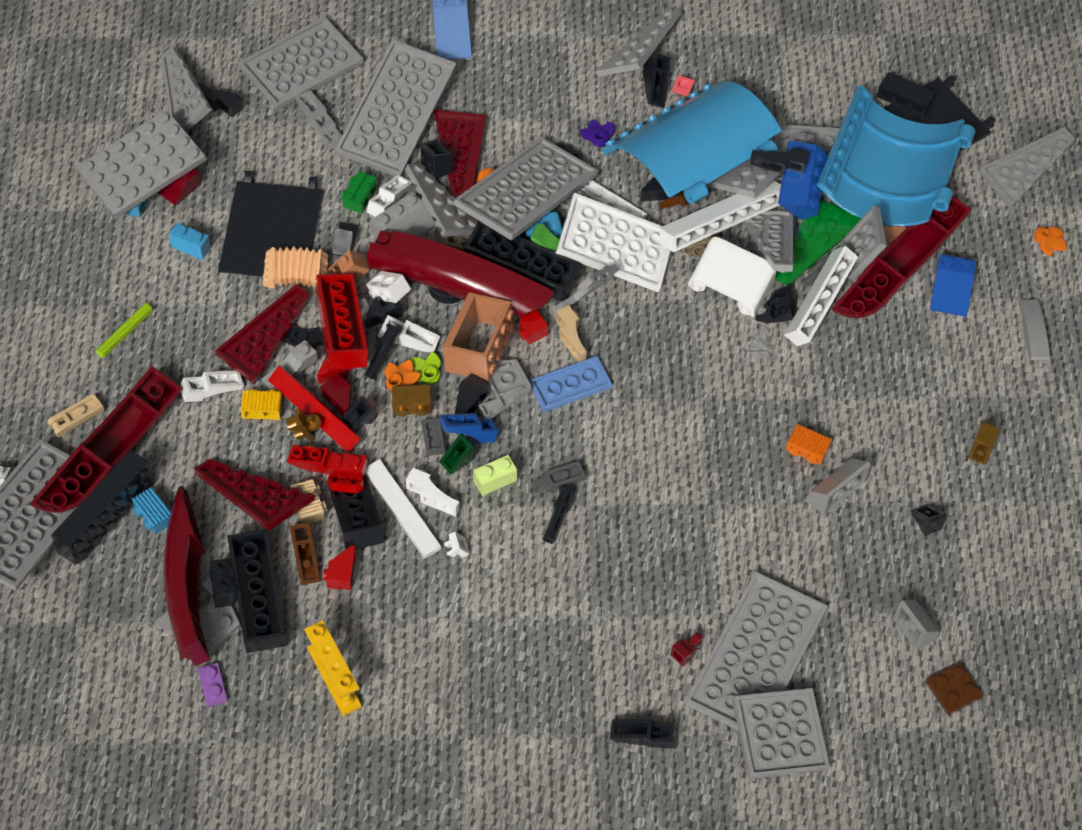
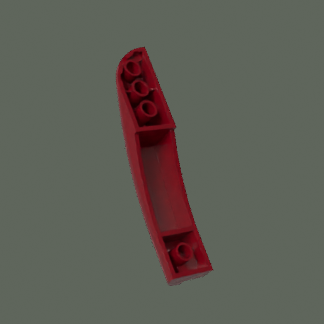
(900, 262)
(454, 271)
(108, 443)
(181, 579)

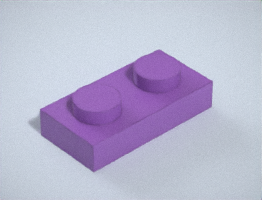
(212, 685)

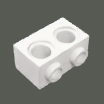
(388, 286)

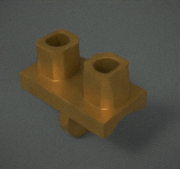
(303, 425)

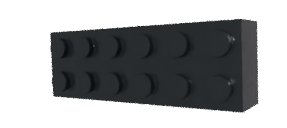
(524, 258)
(102, 508)
(256, 591)

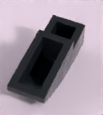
(645, 733)

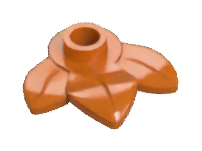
(1050, 239)
(402, 374)

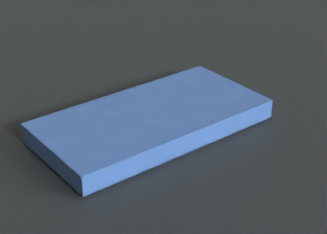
(570, 383)

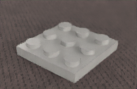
(866, 241)

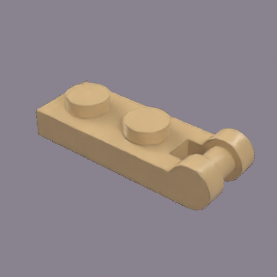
(75, 415)

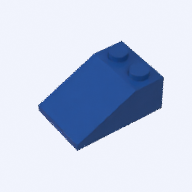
(952, 285)

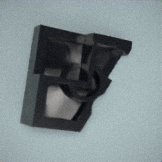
(779, 306)

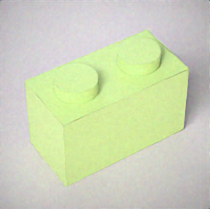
(495, 475)

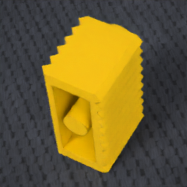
(261, 404)

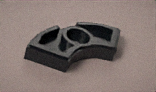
(297, 335)

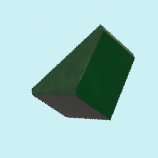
(458, 454)

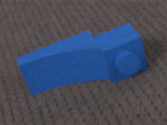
(469, 424)

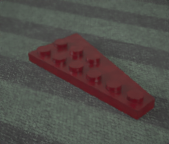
(463, 139)
(258, 341)
(256, 496)

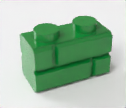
(359, 192)

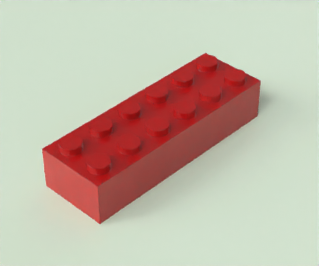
(341, 321)

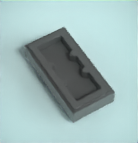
(433, 437)

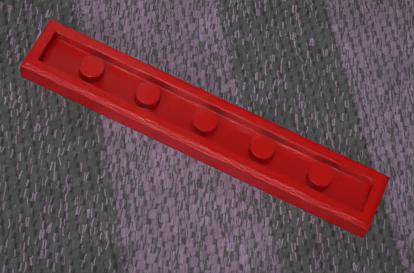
(310, 404)

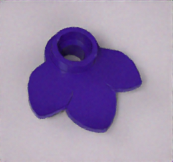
(596, 131)

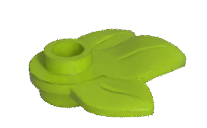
(427, 367)

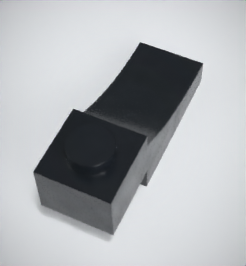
(226, 101)
(780, 161)

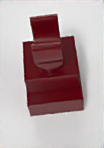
(685, 651)

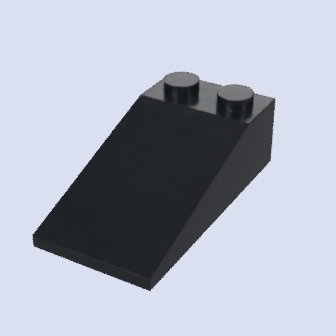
(357, 517)

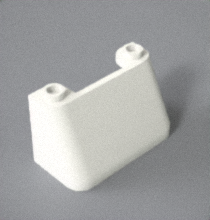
(734, 274)

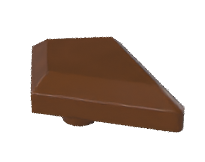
(678, 198)

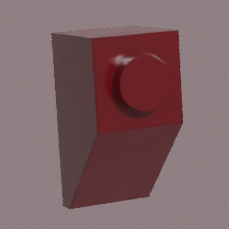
(338, 393)

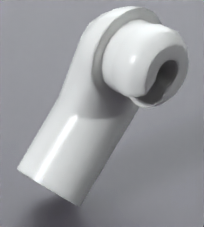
(364, 307)

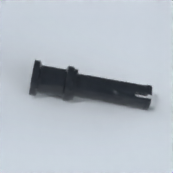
(386, 344)
(560, 506)

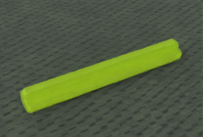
(124, 330)

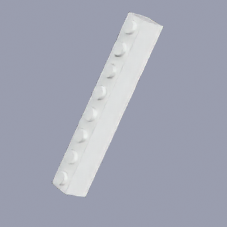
(717, 217)

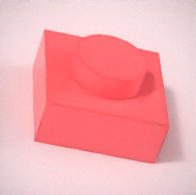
(683, 85)

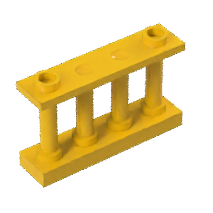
(333, 668)

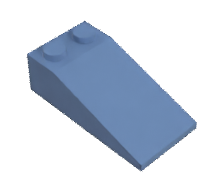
(451, 29)

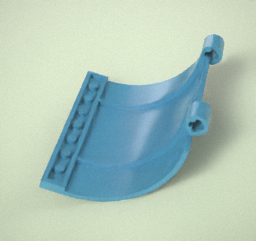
(700, 138)
(891, 163)

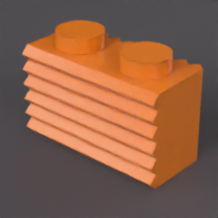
(808, 444)

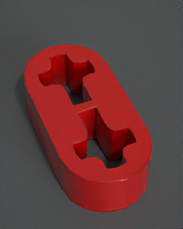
(345, 482)

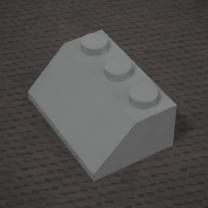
(405, 216)
(838, 485)

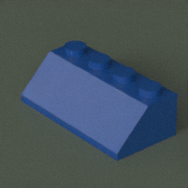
(800, 191)

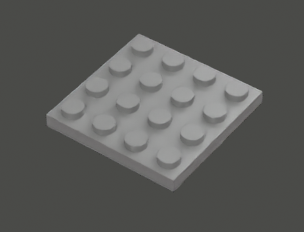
(780, 733)

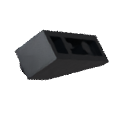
(655, 79)
(471, 394)

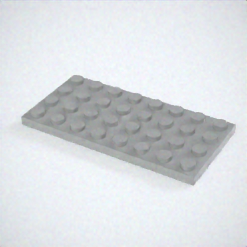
(395, 108)
(525, 188)
(25, 529)
(756, 647)

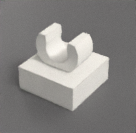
(458, 545)

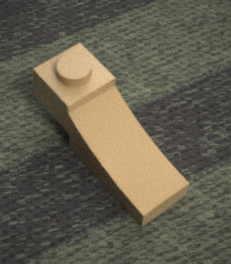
(569, 321)

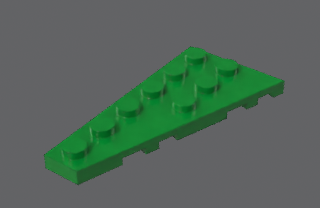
(817, 238)

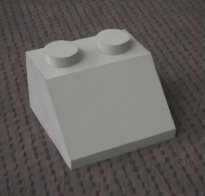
(916, 624)

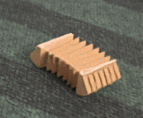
(293, 267)

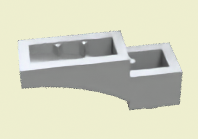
(297, 360)

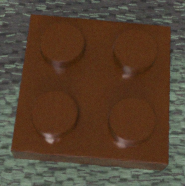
(954, 688)

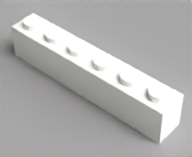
(821, 296)

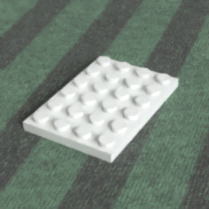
(607, 236)

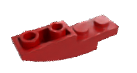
(326, 462)

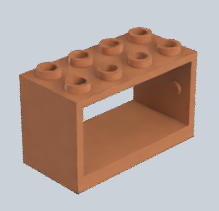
(484, 310)

